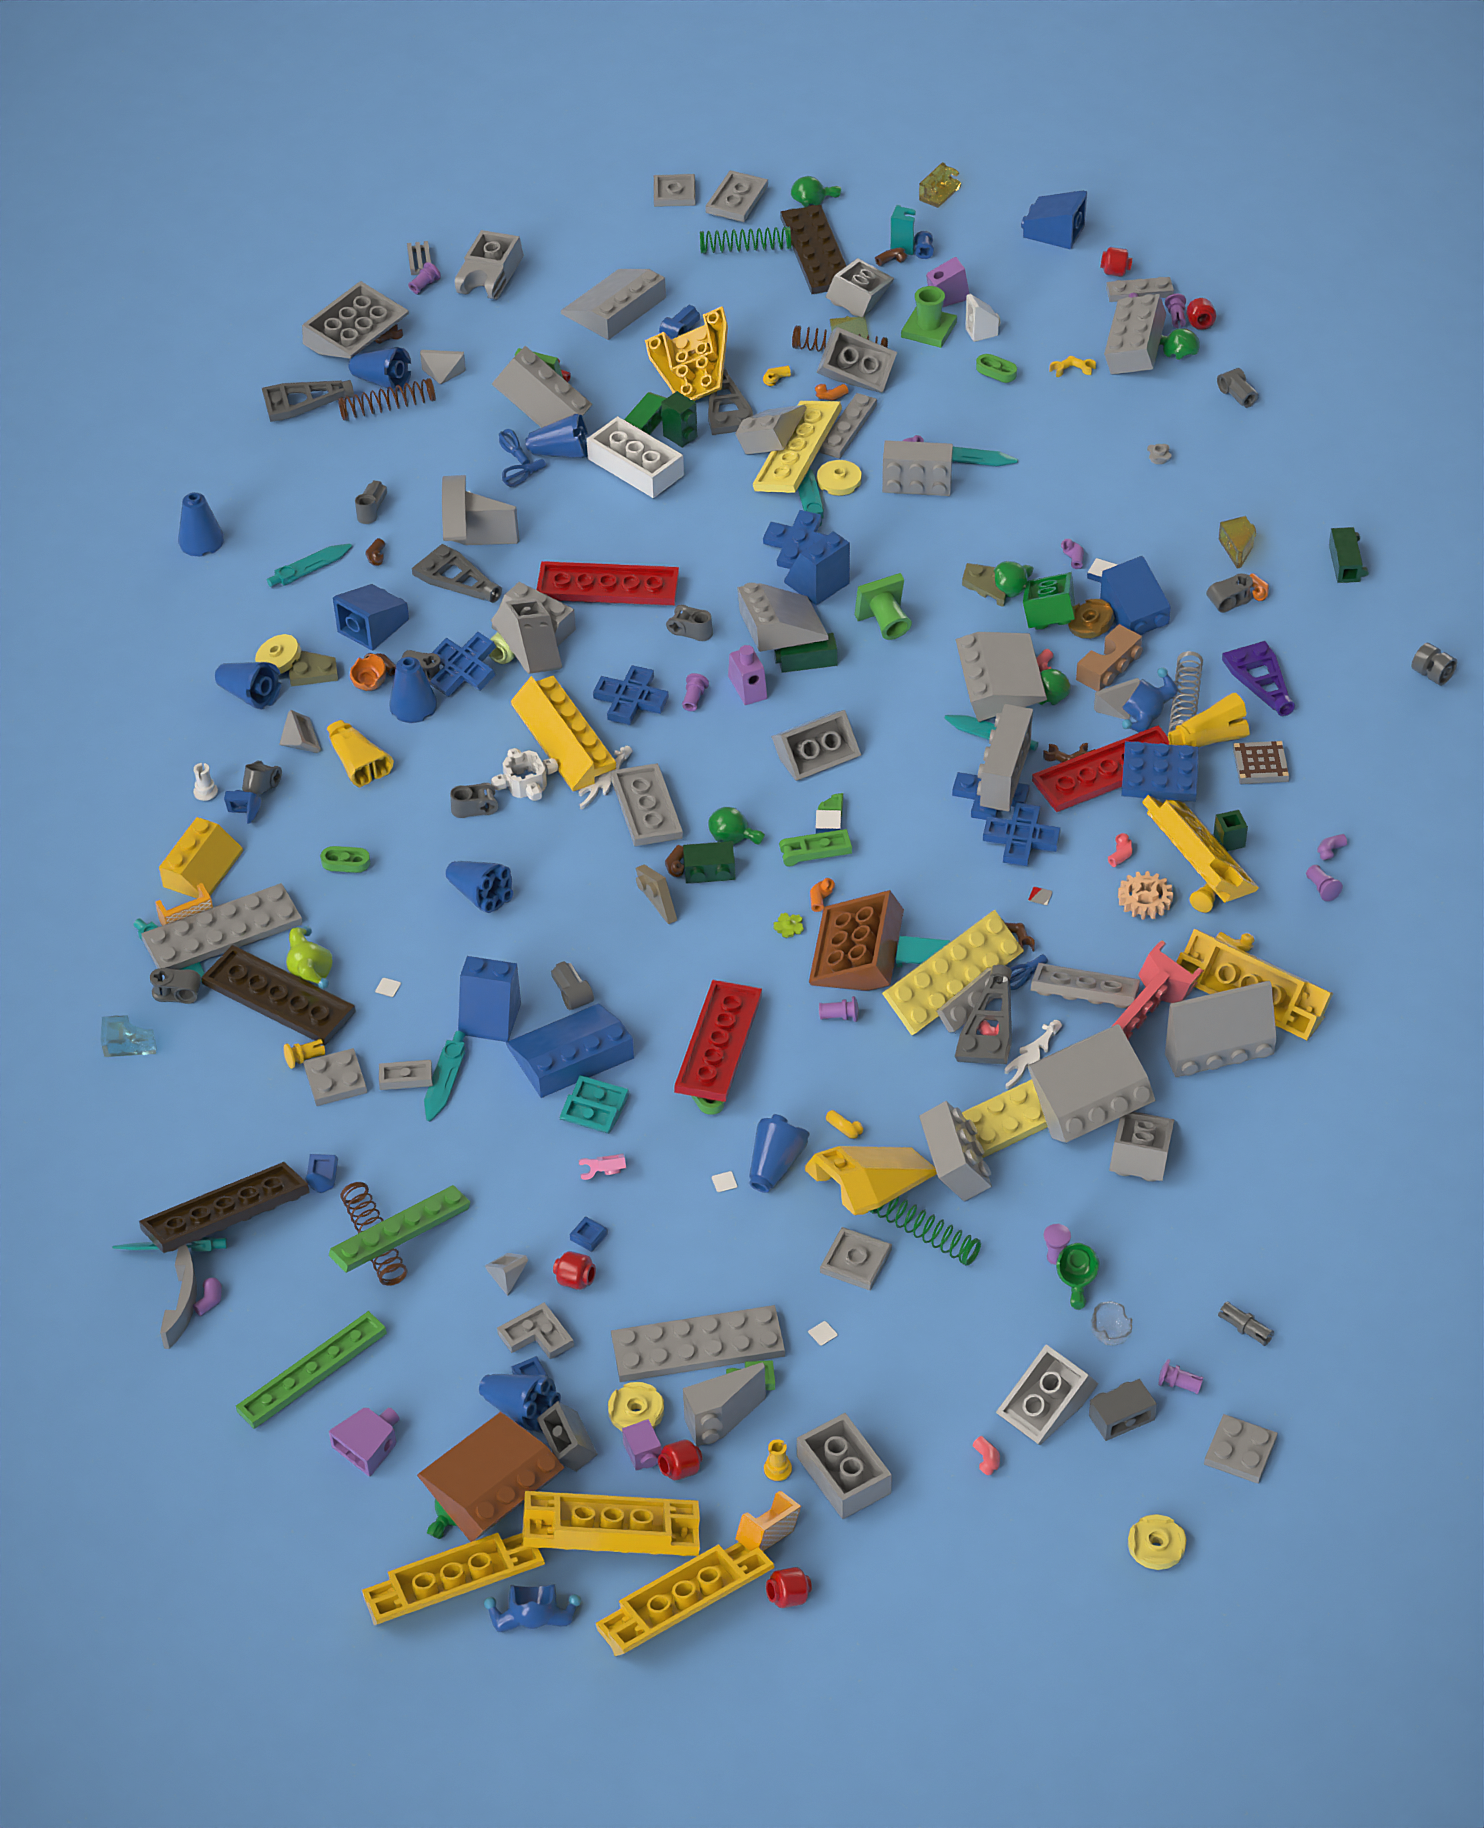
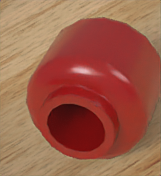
(1116, 261)
(1201, 313)
(574, 1270)
(680, 1460)
(788, 1587)

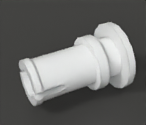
(204, 785)

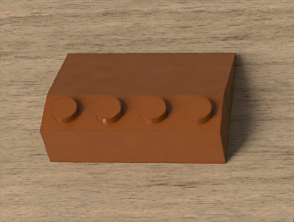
(858, 943)
(489, 1474)

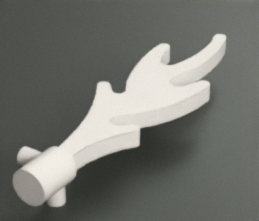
(604, 780)
(1031, 1052)

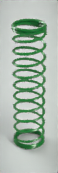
(703, 247)
(966, 1249)

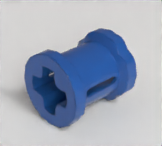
(923, 241)

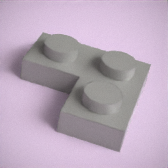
(536, 1325)

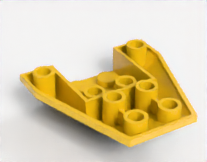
(694, 360)
(870, 1174)

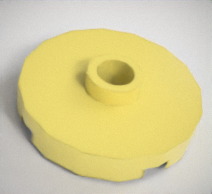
(839, 477)
(280, 651)
(635, 1396)
(1157, 1530)

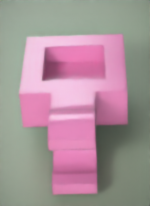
(608, 1164)

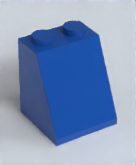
(1056, 219)
(821, 569)
(1135, 596)
(369, 615)
(488, 998)

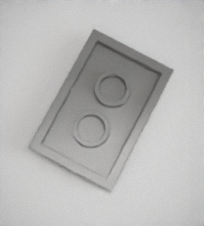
(736, 196)

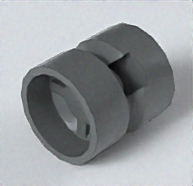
(1434, 664)

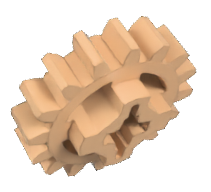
(1145, 895)

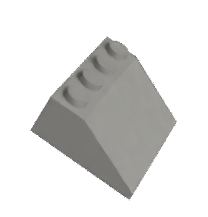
(617, 301)
(351, 322)
(778, 617)
(1000, 671)
(1221, 1029)
(1090, 1084)

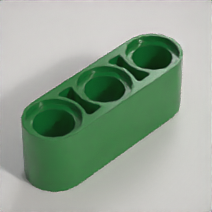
(647, 413)

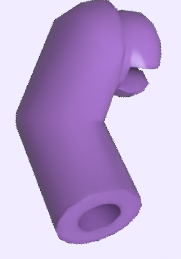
(1074, 551)

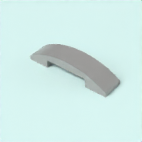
(454, 508)
(177, 1320)

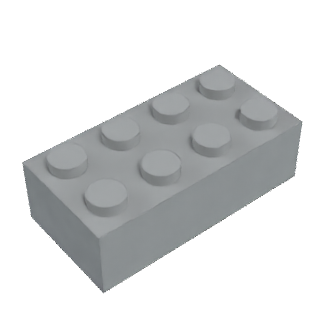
(1135, 334)
(1005, 757)

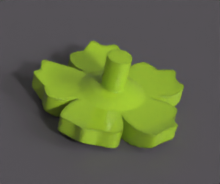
(788, 925)

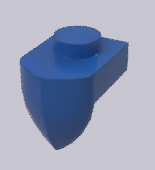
(243, 802)
(321, 1172)

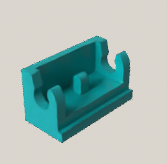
(903, 229)
(917, 949)

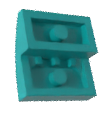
(594, 1104)

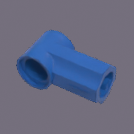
(680, 322)

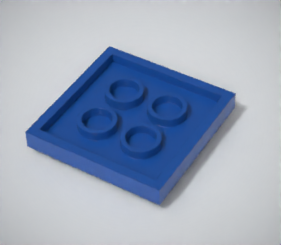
(1160, 771)

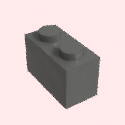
(1122, 1409)
(567, 1436)

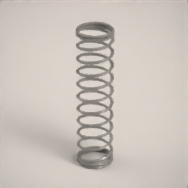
(1177, 676)

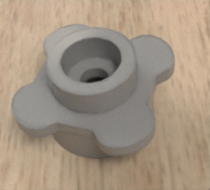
(1159, 453)

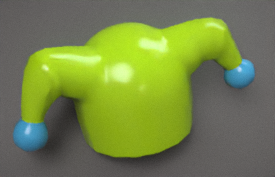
(307, 958)

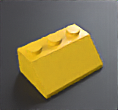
(199, 857)

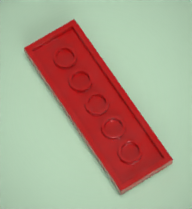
(608, 583)
(1091, 772)
(718, 1041)

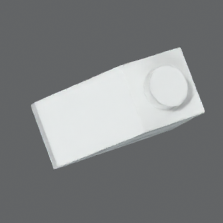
(980, 319)

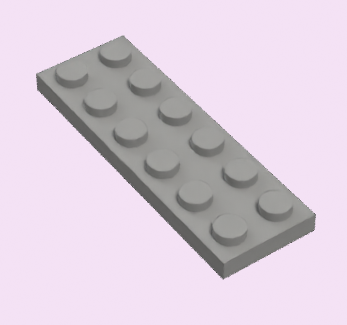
(220, 927)
(697, 1343)

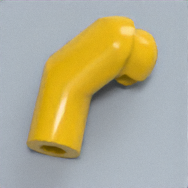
(774, 374)
(1243, 944)
(849, 1129)

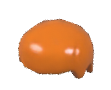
(368, 673)

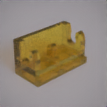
(939, 185)

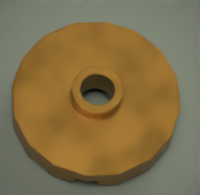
(1092, 618)

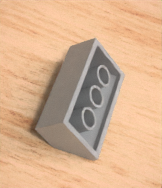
(539, 390)

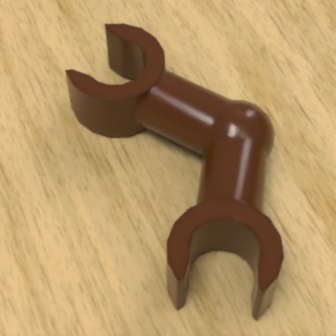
(392, 333)
(1055, 754)
(1020, 931)

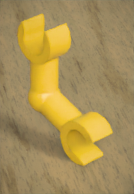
(1086, 365)

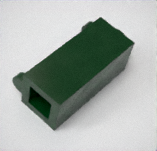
(1346, 555)
(807, 656)

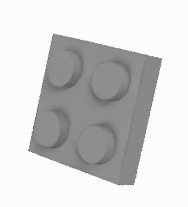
(335, 1077)
(1240, 1448)

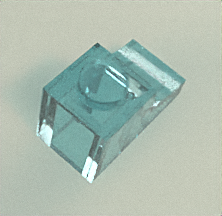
(125, 1039)

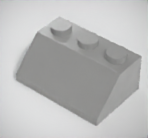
(561, 615)
(816, 745)

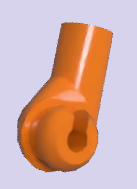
(831, 394)
(1260, 587)
(820, 892)

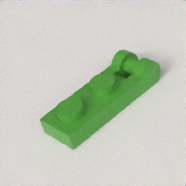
(815, 846)

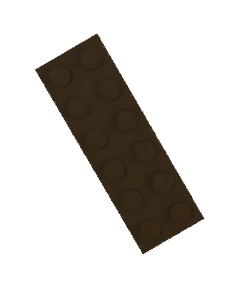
(814, 246)
(278, 994)
(224, 1207)

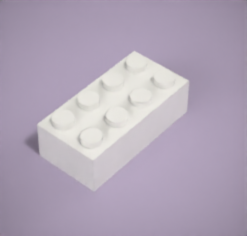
(635, 457)

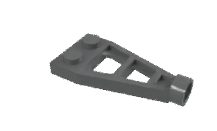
(277, 402)
(729, 420)
(441, 560)
(986, 1047)

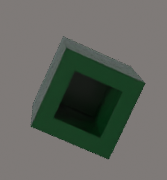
(1230, 830)

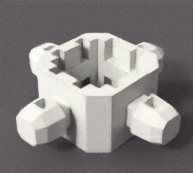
(531, 785)

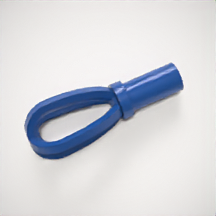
(516, 451)
(528, 470)
(1028, 969)

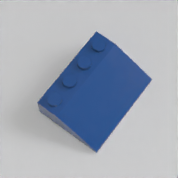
(572, 1047)

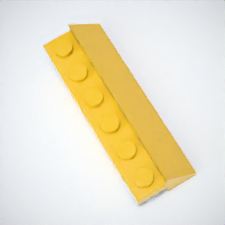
(562, 732)
(1200, 848)
(1296, 1002)
(611, 1523)
(449, 1575)
(681, 1594)

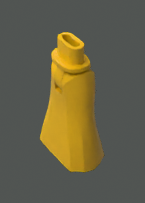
(1214, 725)
(358, 754)

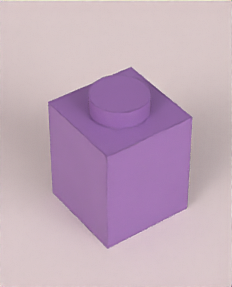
(641, 1444)

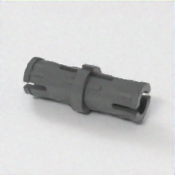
(1246, 1323)

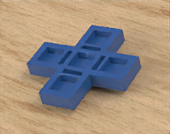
(793, 538)
(463, 664)
(630, 694)
(966, 787)
(1021, 834)

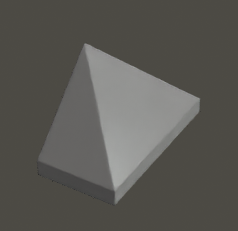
(442, 364)
(1111, 700)
(299, 733)
(506, 1270)

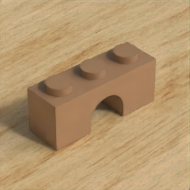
(1120, 650)

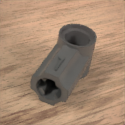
(1235, 384)
(369, 502)
(573, 990)

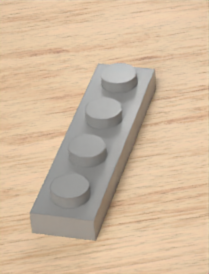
(848, 425)

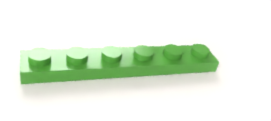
(399, 1228)
(311, 1370)

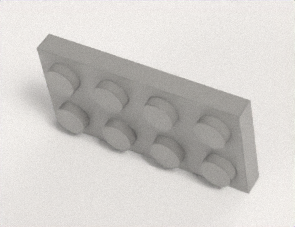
(646, 804)
(1085, 985)

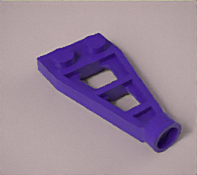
(1255, 656)

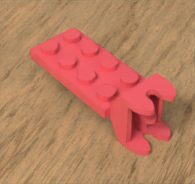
(1163, 982)

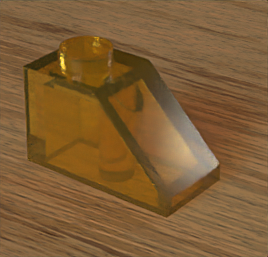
(1237, 539)

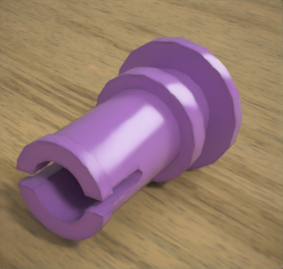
(427, 275)
(1176, 307)
(695, 688)
(1326, 885)
(839, 1010)
(1056, 1239)
(1179, 1378)

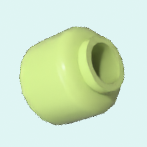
(502, 652)

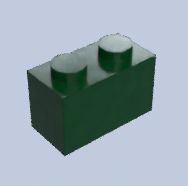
(679, 419)
(709, 862)

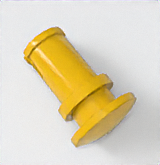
(1203, 898)
(299, 1053)
(777, 1464)

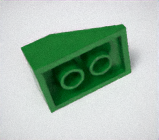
(1049, 601)

